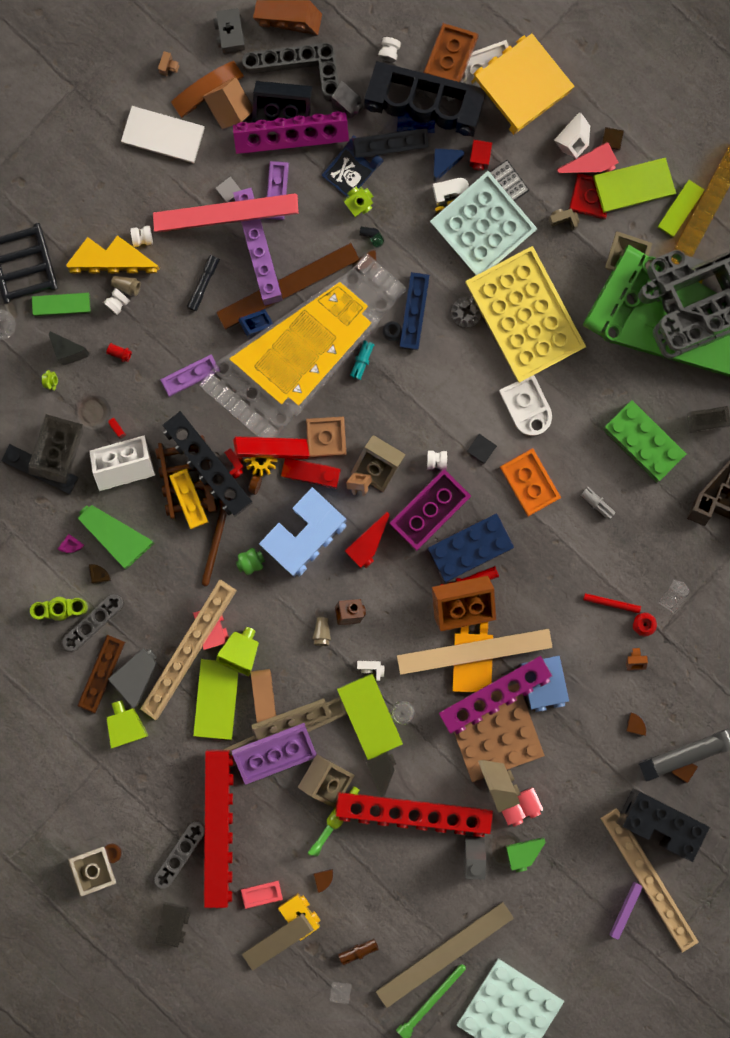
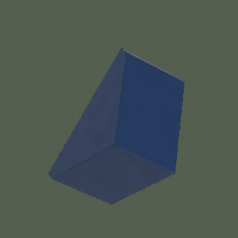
(444, 160)
(255, 323)

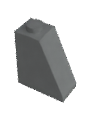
(134, 676)
(475, 858)

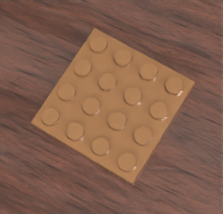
(499, 737)

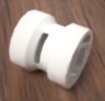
(389, 49)
(141, 236)
(116, 301)
(437, 460)

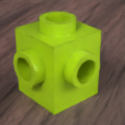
(364, 206)

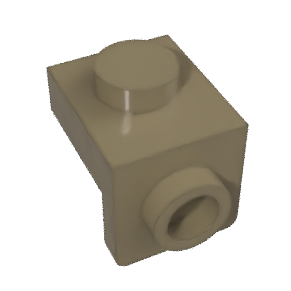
(560, 216)

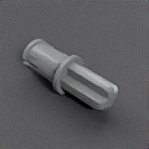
(598, 503)

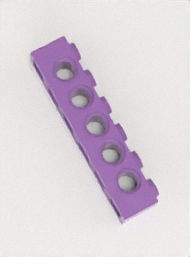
(260, 254)

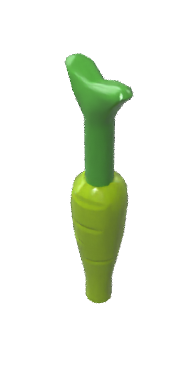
(332, 823)

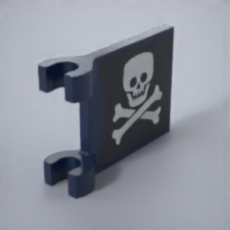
(349, 171)

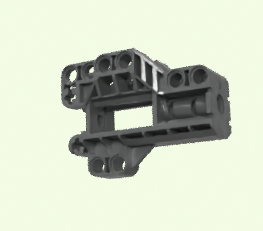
(691, 325)

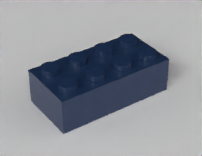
(470, 548)

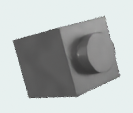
(346, 100)

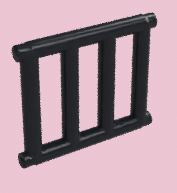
(46, 265)

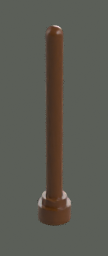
(215, 543)

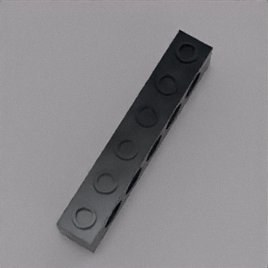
(179, 423)

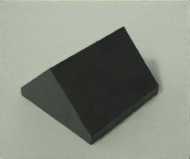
(66, 350)

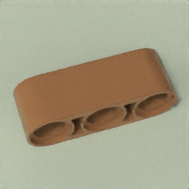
(263, 694)

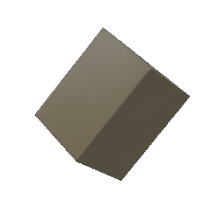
(91, 871)

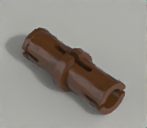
(358, 952)

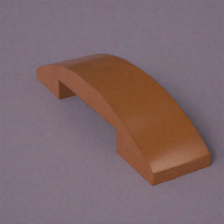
(193, 95)

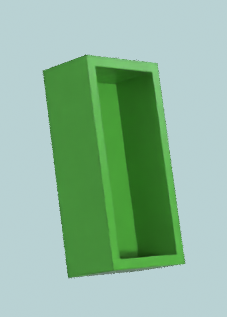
(644, 441)

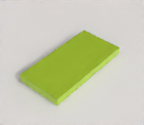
(634, 185)
(215, 700)
(369, 716)

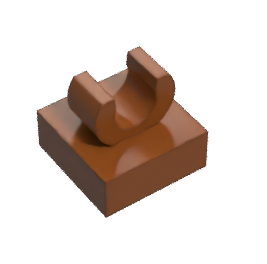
(636, 661)

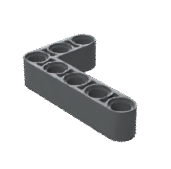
(297, 62)

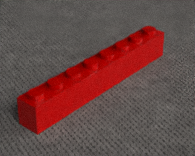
(217, 828)

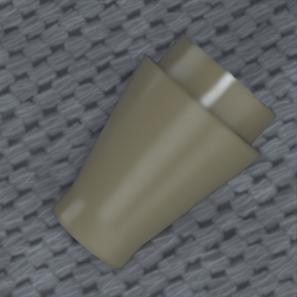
(127, 285)
(321, 633)

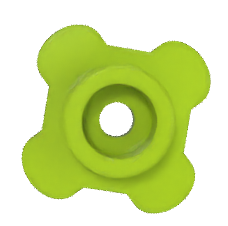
(49, 380)

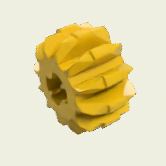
(261, 468)

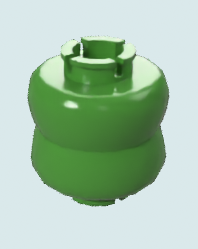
(250, 561)

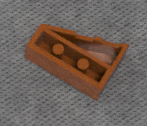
(289, 15)

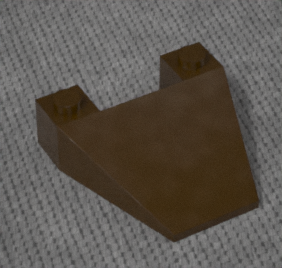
(713, 498)

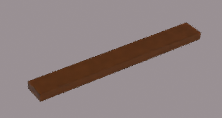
(291, 284)

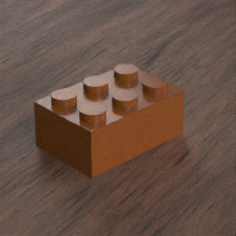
(464, 603)

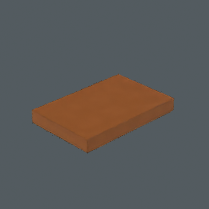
(451, 53)

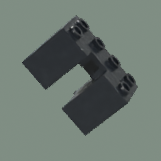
(682, 833)

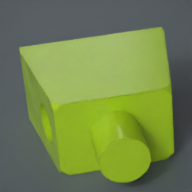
(239, 652)
(124, 725)

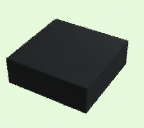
(481, 448)

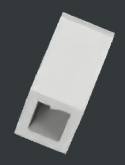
(574, 137)

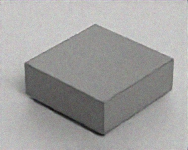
(227, 188)

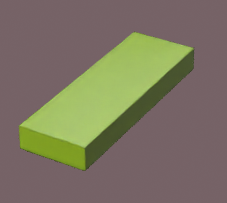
(680, 208)

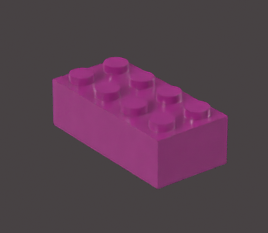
(430, 510)

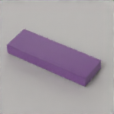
(277, 181)
(188, 376)
(626, 910)

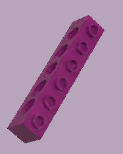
(299, 138)
(456, 725)

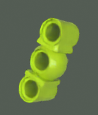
(49, 607)

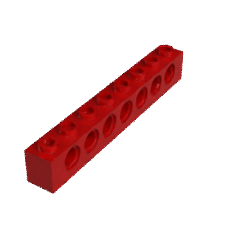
(480, 828)

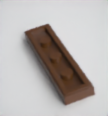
(101, 673)

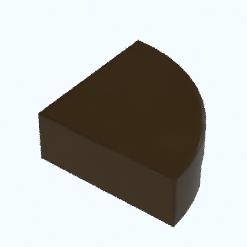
(98, 574)

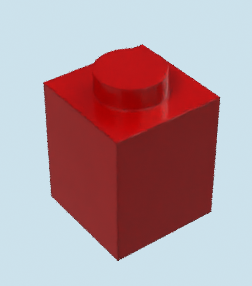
(480, 155)

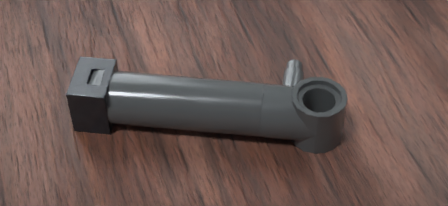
(685, 755)

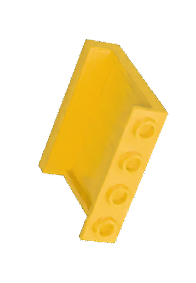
(523, 82)

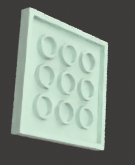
(483, 224)
(509, 1006)

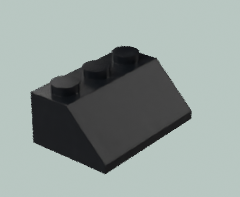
(280, 101)

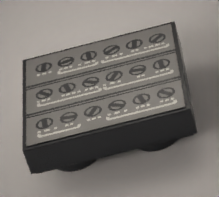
(509, 180)

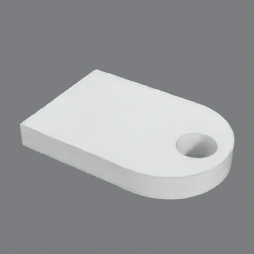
(525, 404)

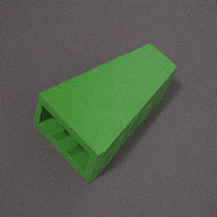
(119, 539)

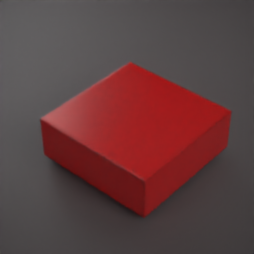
(116, 428)

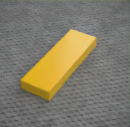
(188, 499)

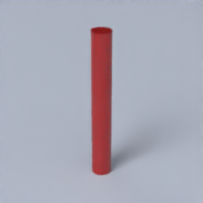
(612, 603)

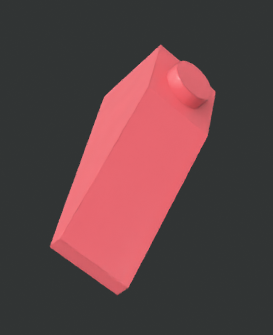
(596, 160)

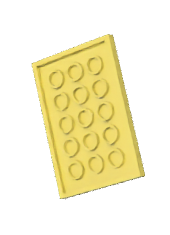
(525, 314)

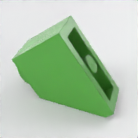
(524, 853)

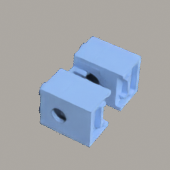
(297, 551)

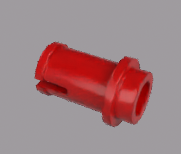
(119, 352)

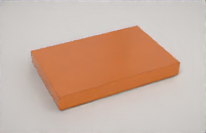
(530, 482)

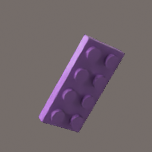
(274, 753)

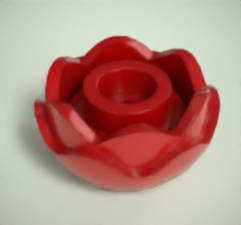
(642, 630)

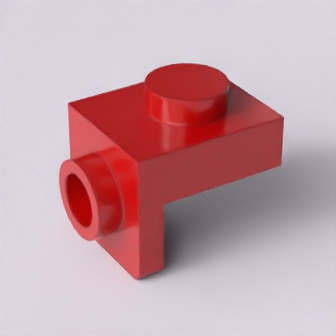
(236, 461)

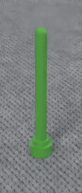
(406, 1029)

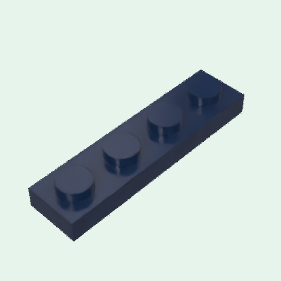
(414, 311)

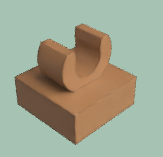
(167, 64)
(359, 482)

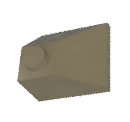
(618, 248)

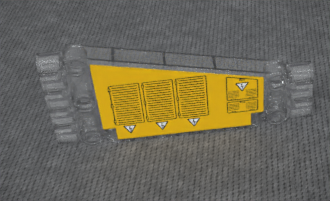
(302, 349)

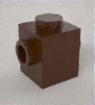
(350, 612)

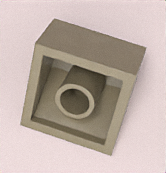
(379, 461)
(325, 780)
(500, 784)

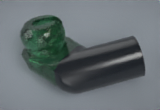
(374, 235)

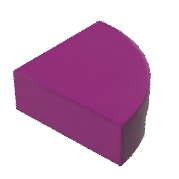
(70, 545)

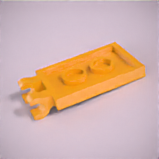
(472, 675)

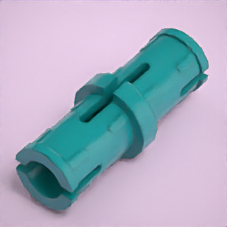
(362, 360)

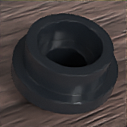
(392, 324)

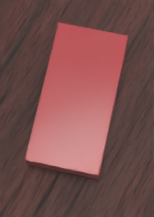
(261, 894)

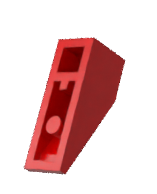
(311, 473)
(366, 545)

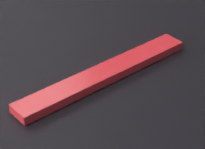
(226, 213)

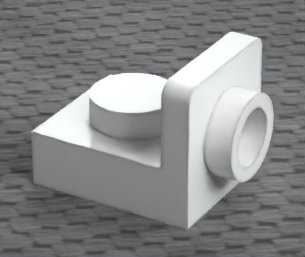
(368, 666)

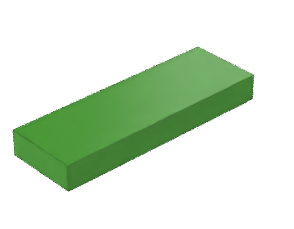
(61, 304)

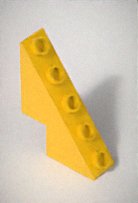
(117, 257)

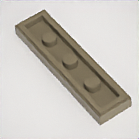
(306, 714)
(277, 941)

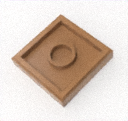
(326, 436)

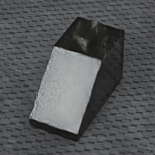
(382, 771)

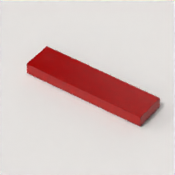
(271, 447)

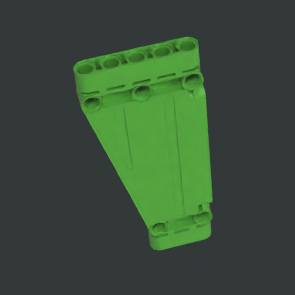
(636, 321)

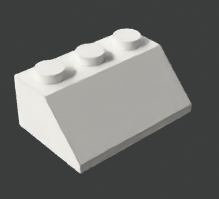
(121, 463)

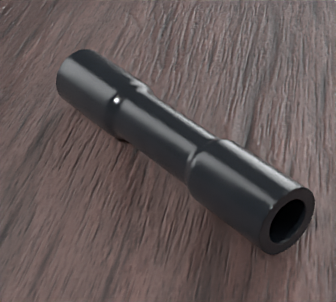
(208, 272)

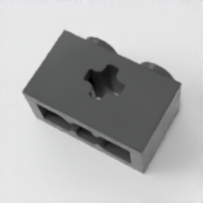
(225, 20)

